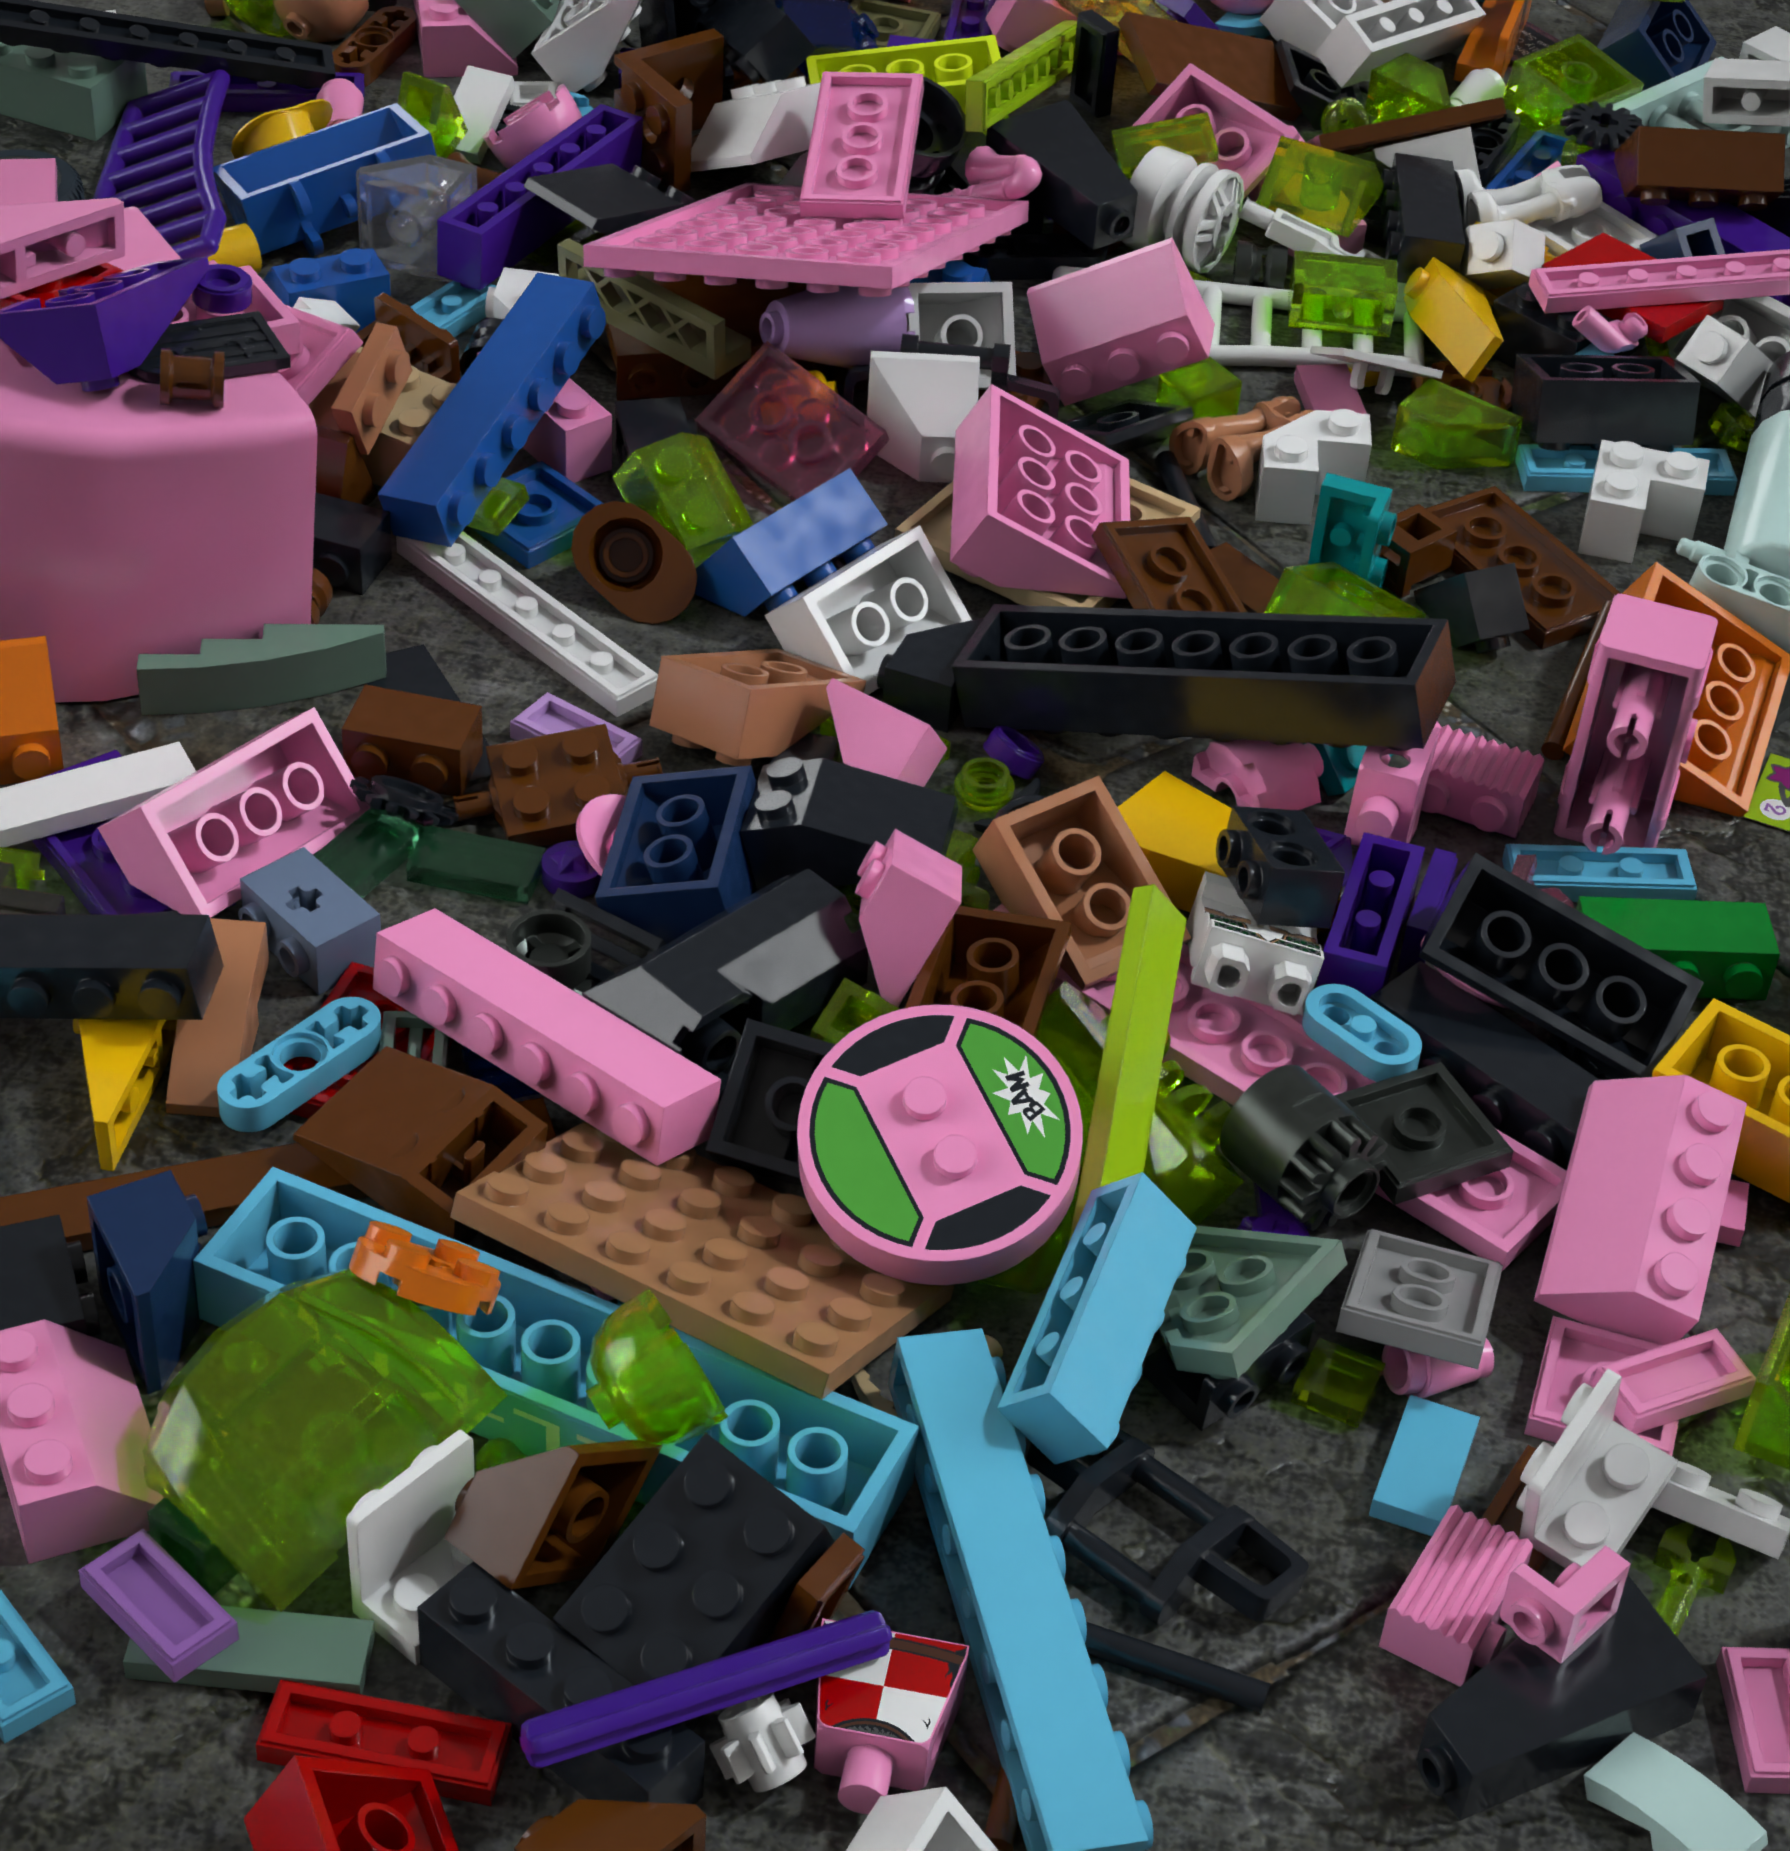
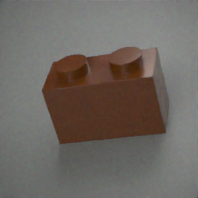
(413, 739)

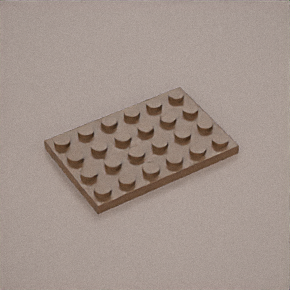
(712, 1247)

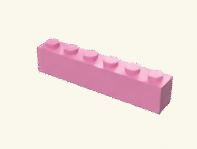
(547, 1036)

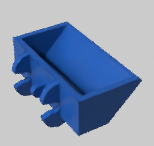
(311, 180)

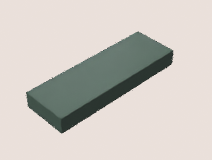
(275, 1648)

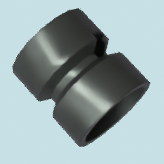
(555, 945)

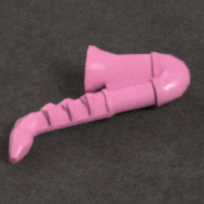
(998, 175)

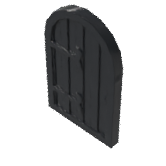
(244, 337)

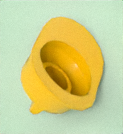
(281, 126)

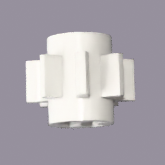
(763, 1742)

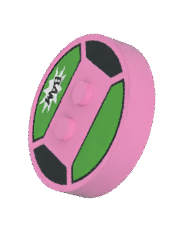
(939, 1144)

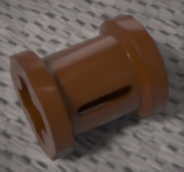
(192, 377)

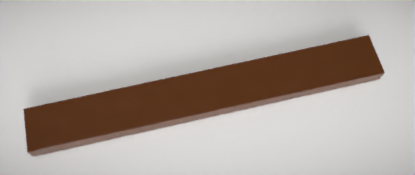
(217, 1182)

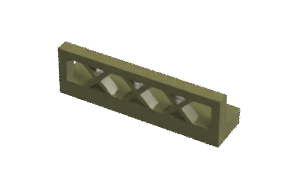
(660, 317)

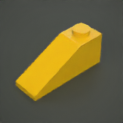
(1453, 316)
(122, 1072)

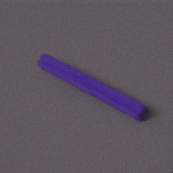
(703, 1689)

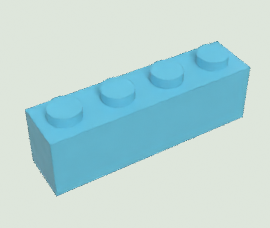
(1098, 1320)

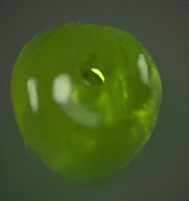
(1340, 110)

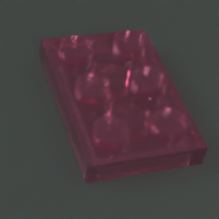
(789, 425)

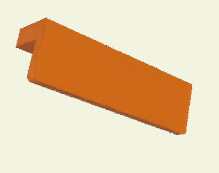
(1494, 38)

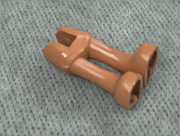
(1230, 444)

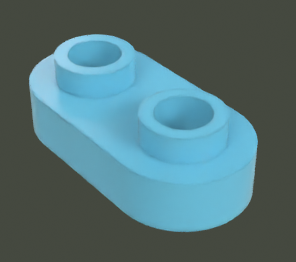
(1360, 1032)

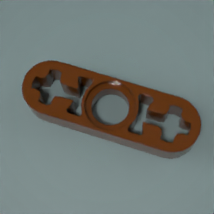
(377, 43)

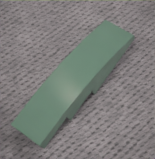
(250, 673)

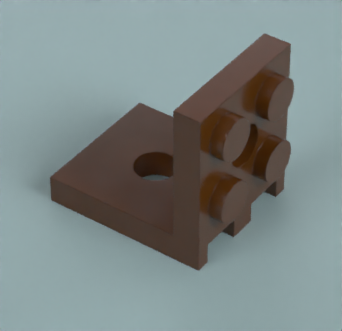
(666, 112)

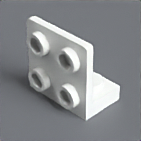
(1592, 1482)
(400, 1542)

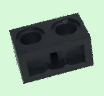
(1280, 867)

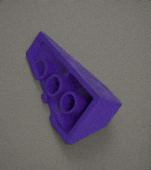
(102, 326)

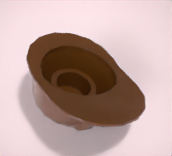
(634, 562)

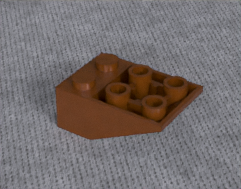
(419, 1136)

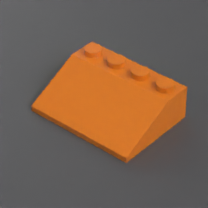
(1735, 703)

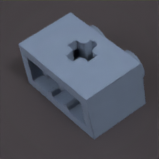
(310, 918)

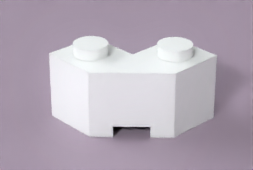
(1300, 456)

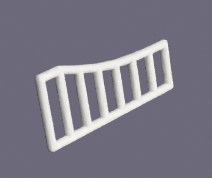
(1260, 349)

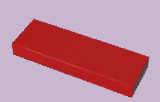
(322, 1722)

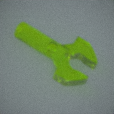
(1687, 1576)

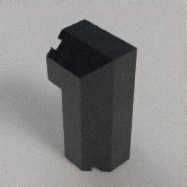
(759, 960)

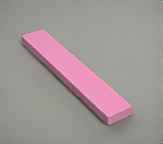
(1662, 281)

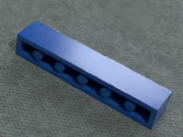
(493, 409)

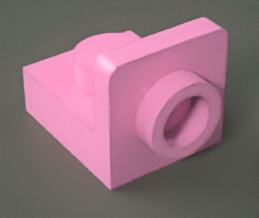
(1571, 1609)

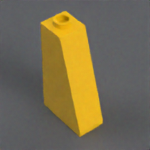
(1179, 835)

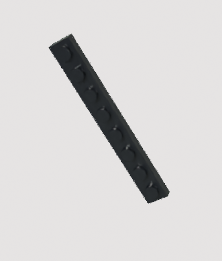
(165, 43)

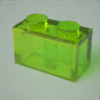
(1342, 293)

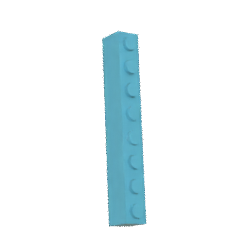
(1013, 1601)

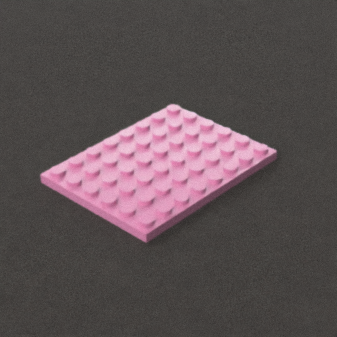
(762, 237)

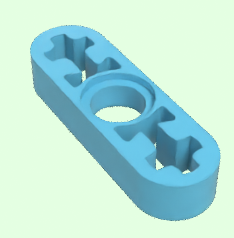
(346, 1024)

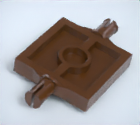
(547, 781)

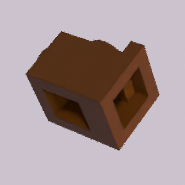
(1418, 549)

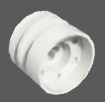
(1187, 204)

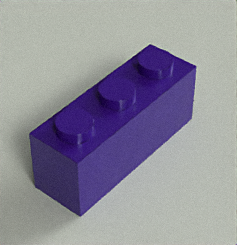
(1372, 914)

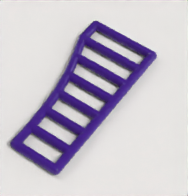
(161, 112)

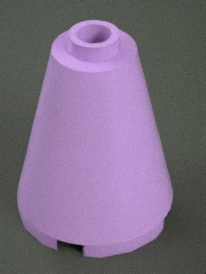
(837, 326)

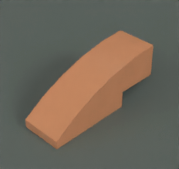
(229, 1027)

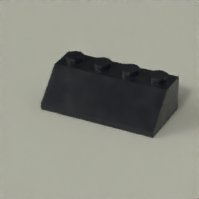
(1559, 968)

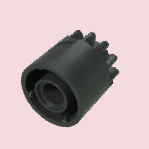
(1303, 1147)

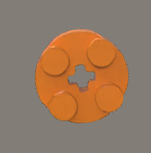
(436, 1277)

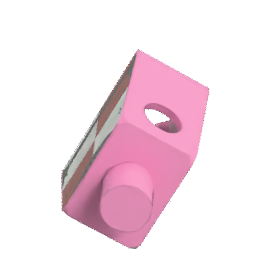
(888, 1717)

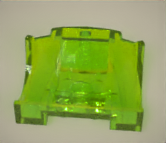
(302, 1417)

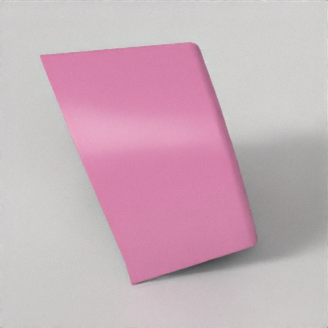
(149, 518)

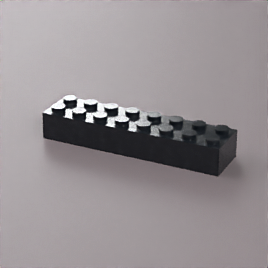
(1208, 675)

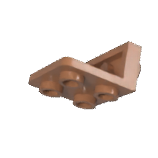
(365, 388)

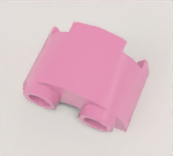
(1262, 773)

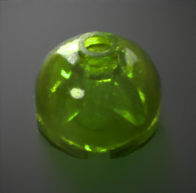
(650, 1377)

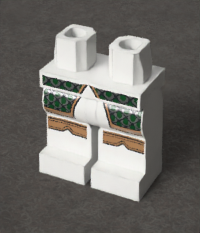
(1246, 958)

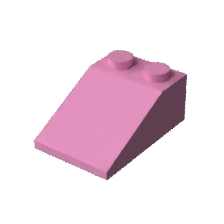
(1241, 129)

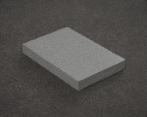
(1420, 1298)

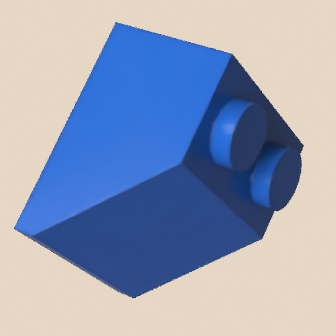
(347, 278)

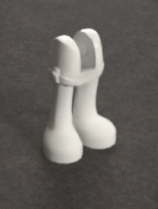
(1554, 195)

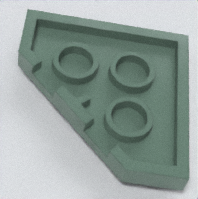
(1242, 1295)

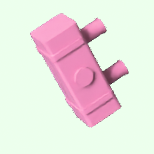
(1635, 724)

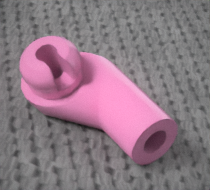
(1613, 335)

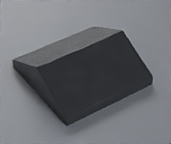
(1311, 83)
(1131, 423)

